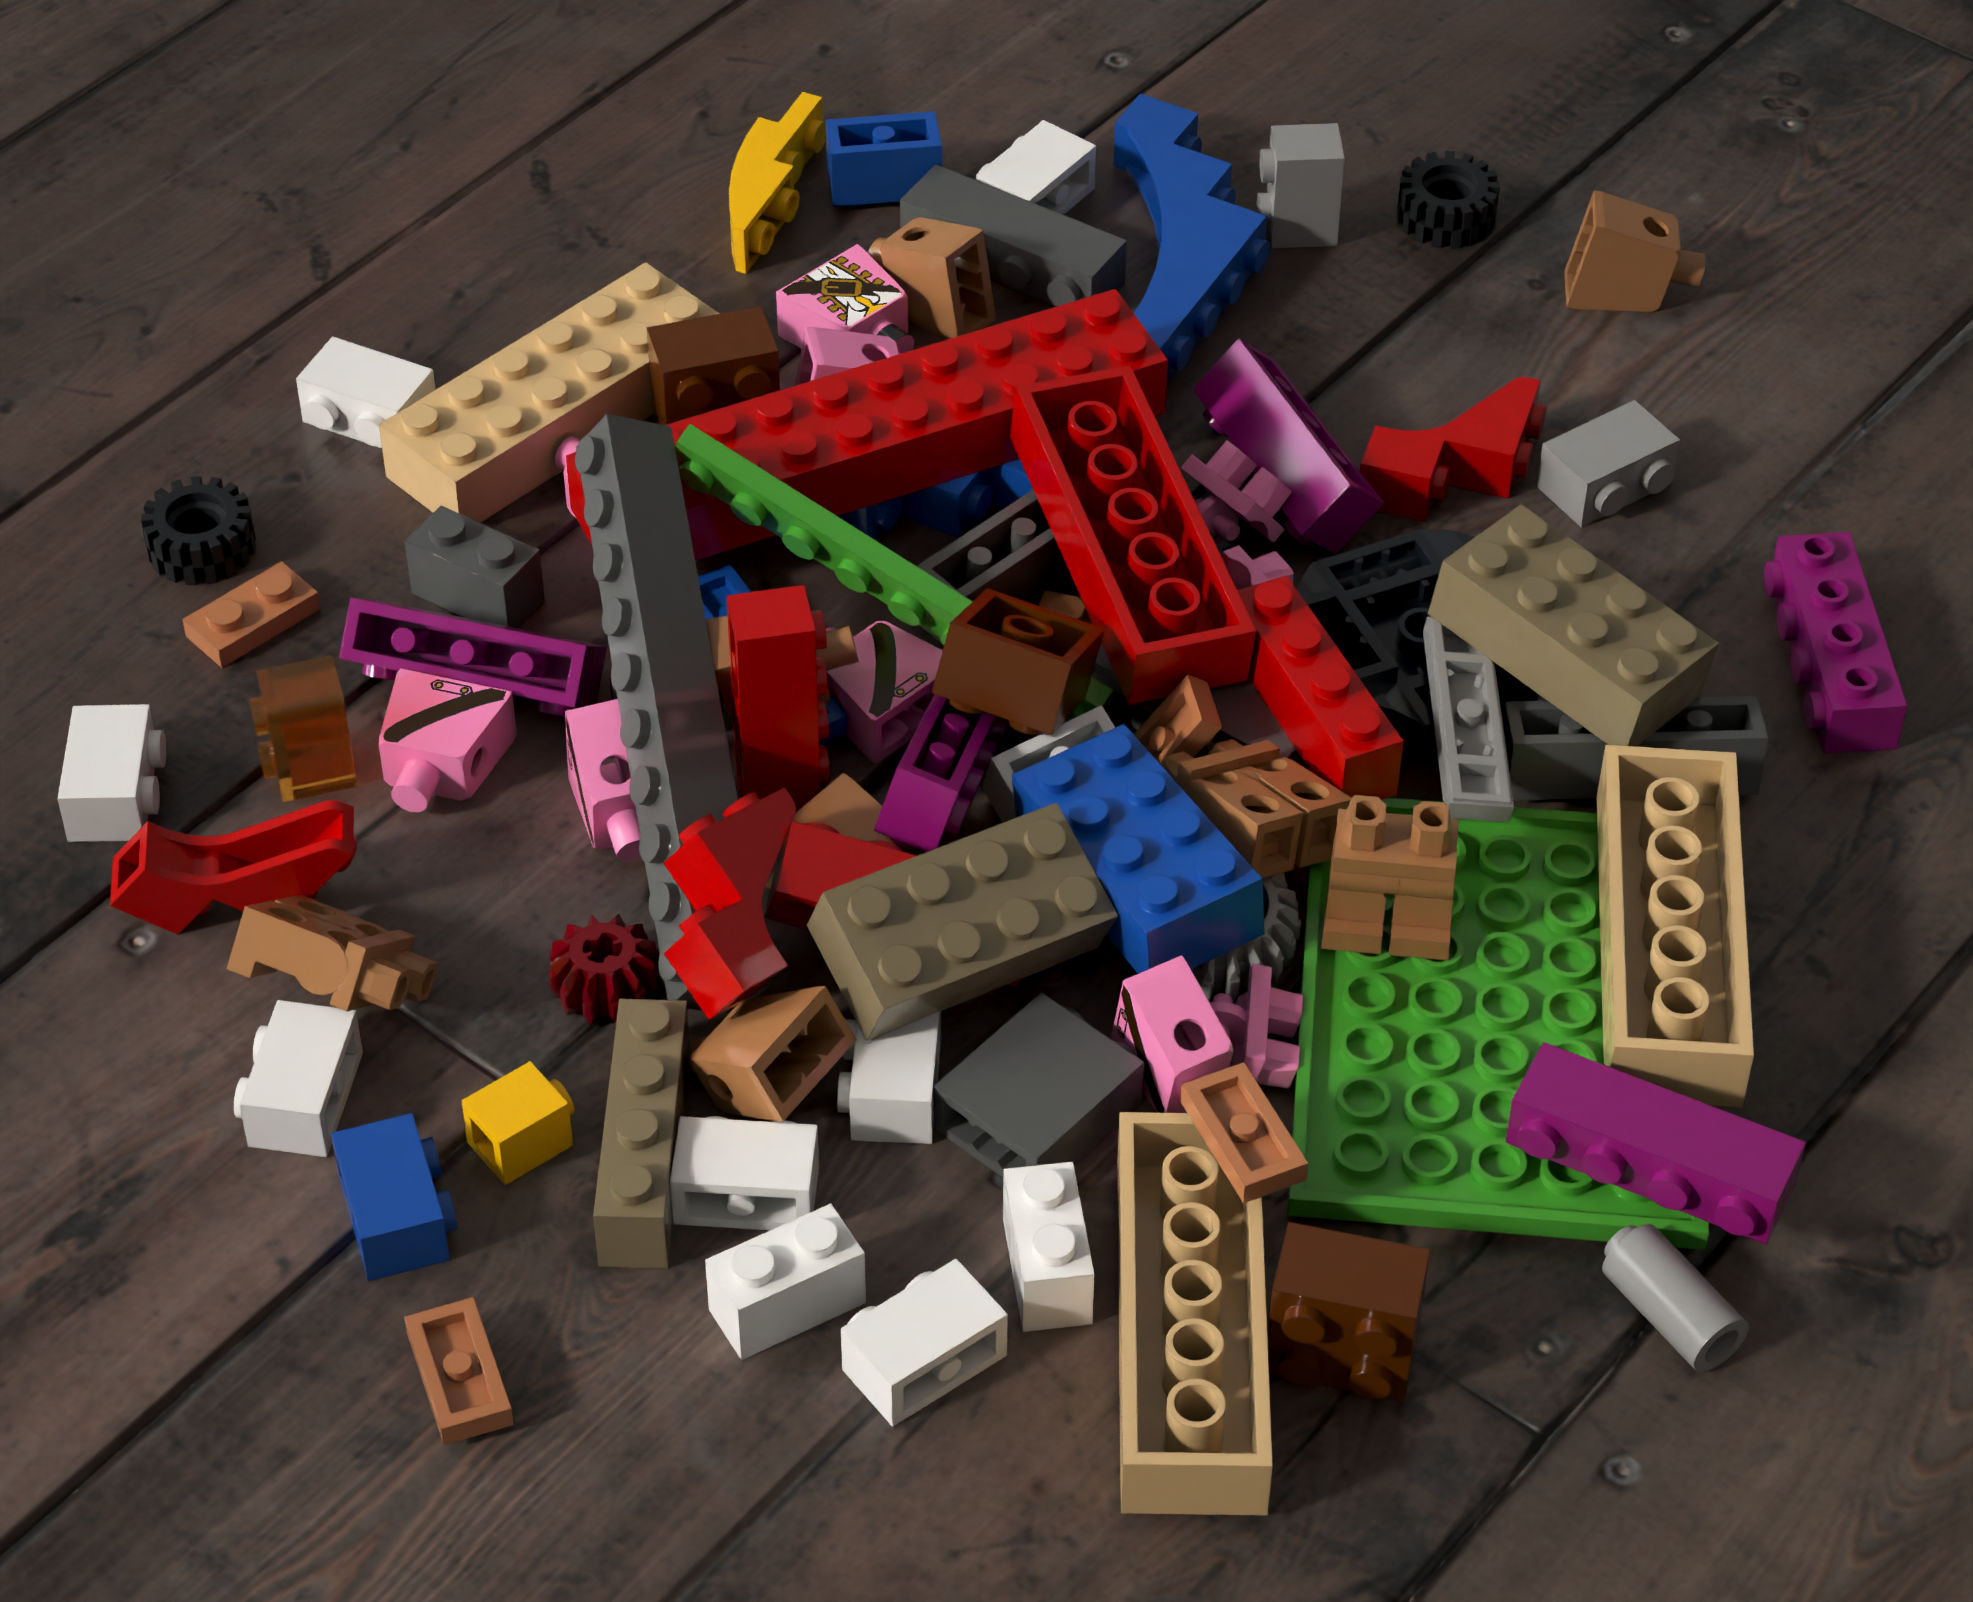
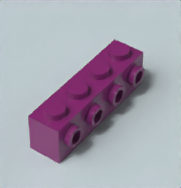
(1278, 430)
(1835, 643)
(528, 663)
(939, 775)
(1655, 1143)

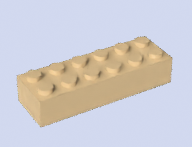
(502, 421)
(1674, 922)
(1189, 1328)

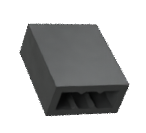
(1038, 1090)

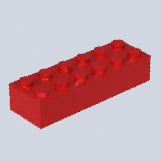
(1131, 533)

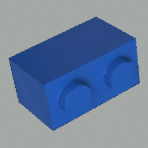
(880, 156)
(392, 1196)

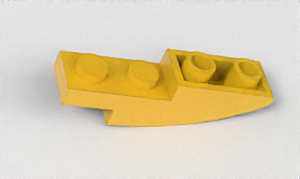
(765, 176)

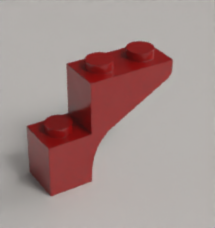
(1473, 452)
(179, 875)
(723, 875)

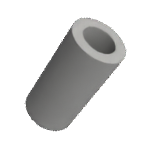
(1674, 1296)

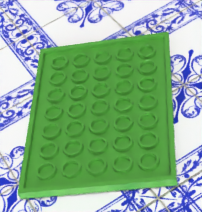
(1420, 1057)

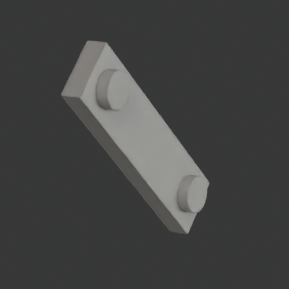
(1467, 727)

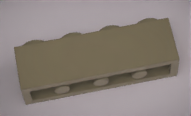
(641, 1133)

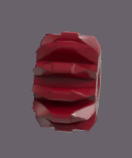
(601, 966)

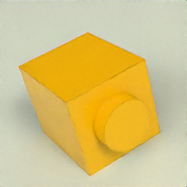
(518, 1122)

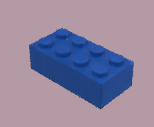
(1152, 849)

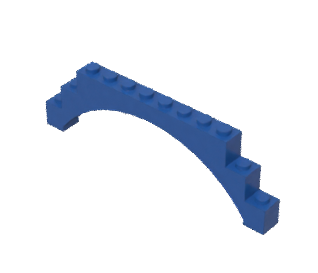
(1201, 268)

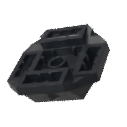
(1376, 614)

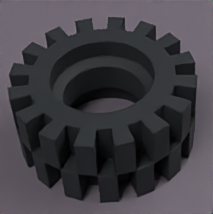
(1470, 203)
(204, 552)

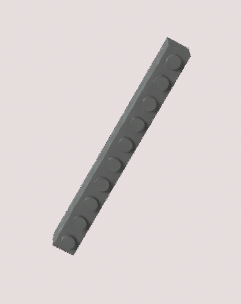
(657, 654)

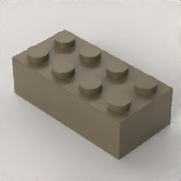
(1572, 628)
(961, 920)

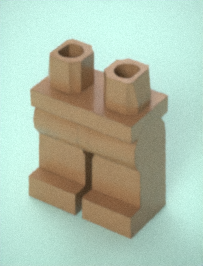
(1262, 804)
(1394, 856)
(331, 953)

